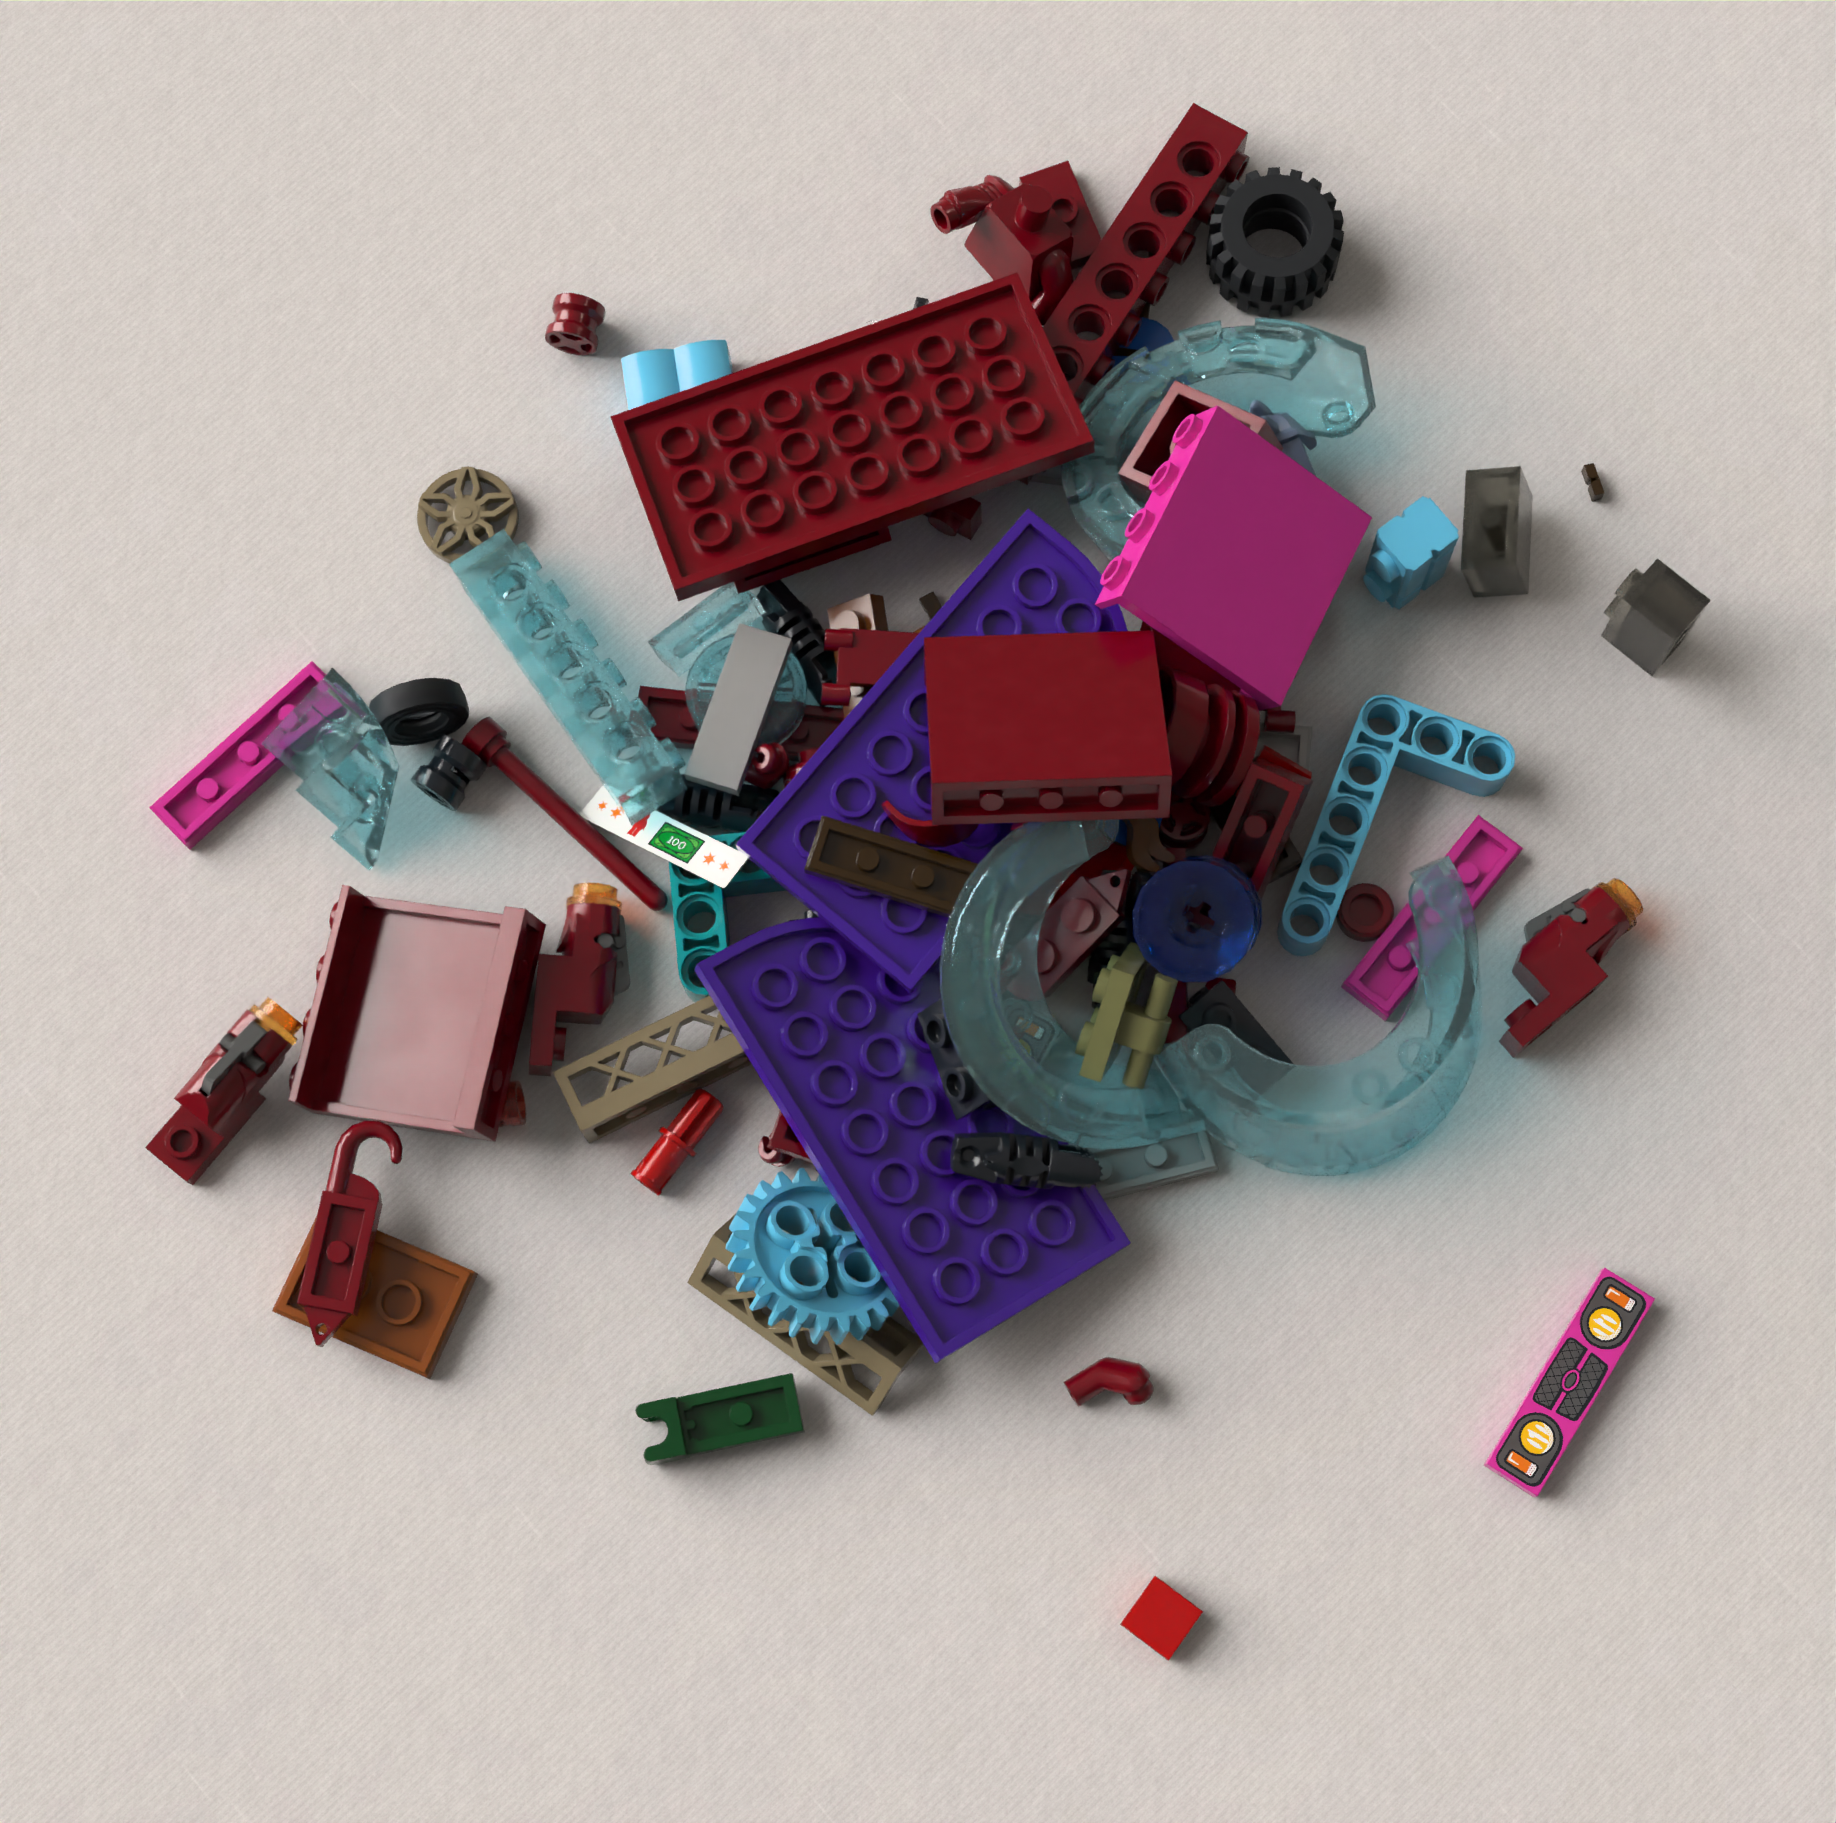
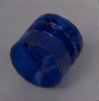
(1165, 927)

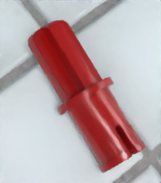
(678, 1141)

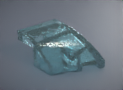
(343, 763)

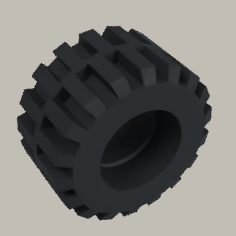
(1284, 205)

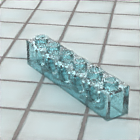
(634, 783)

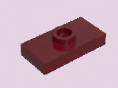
(1069, 206)

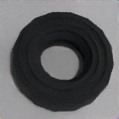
(420, 710)

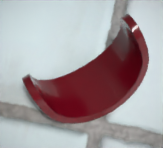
(925, 832)

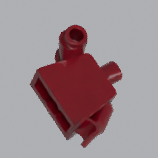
(1013, 235)

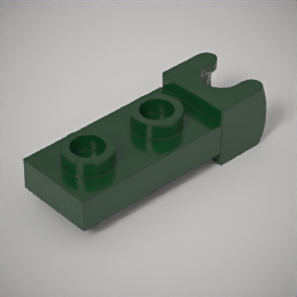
(724, 1418)

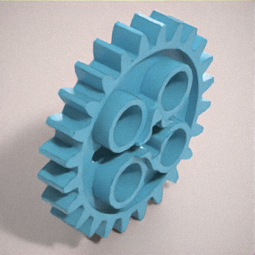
(810, 1253)

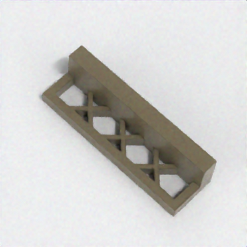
(659, 1087)
(882, 1351)

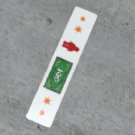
(668, 840)

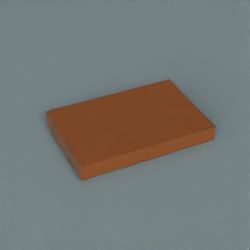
(405, 1304)

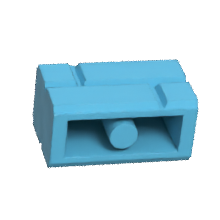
(1410, 553)

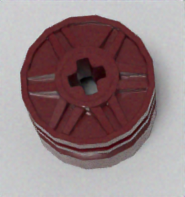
(1208, 736)

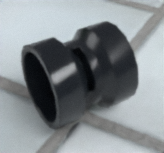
(449, 773)

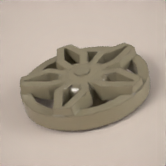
(466, 514)

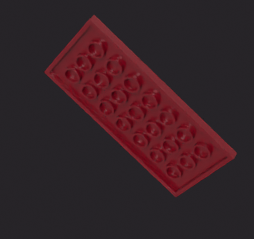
(851, 435)

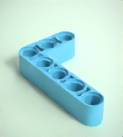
(1360, 801)

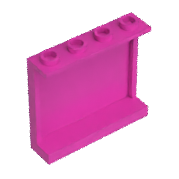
(1235, 554)

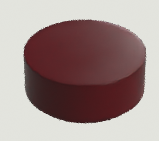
(1365, 912)

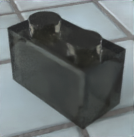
(1496, 532)
(1652, 615)

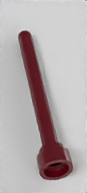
(489, 743)

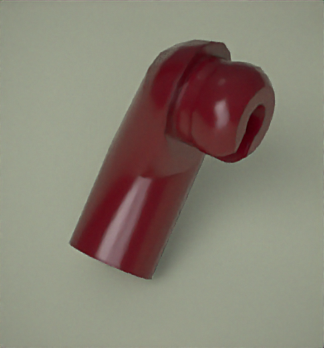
(768, 765)
(1111, 1375)

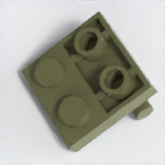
(1124, 1022)

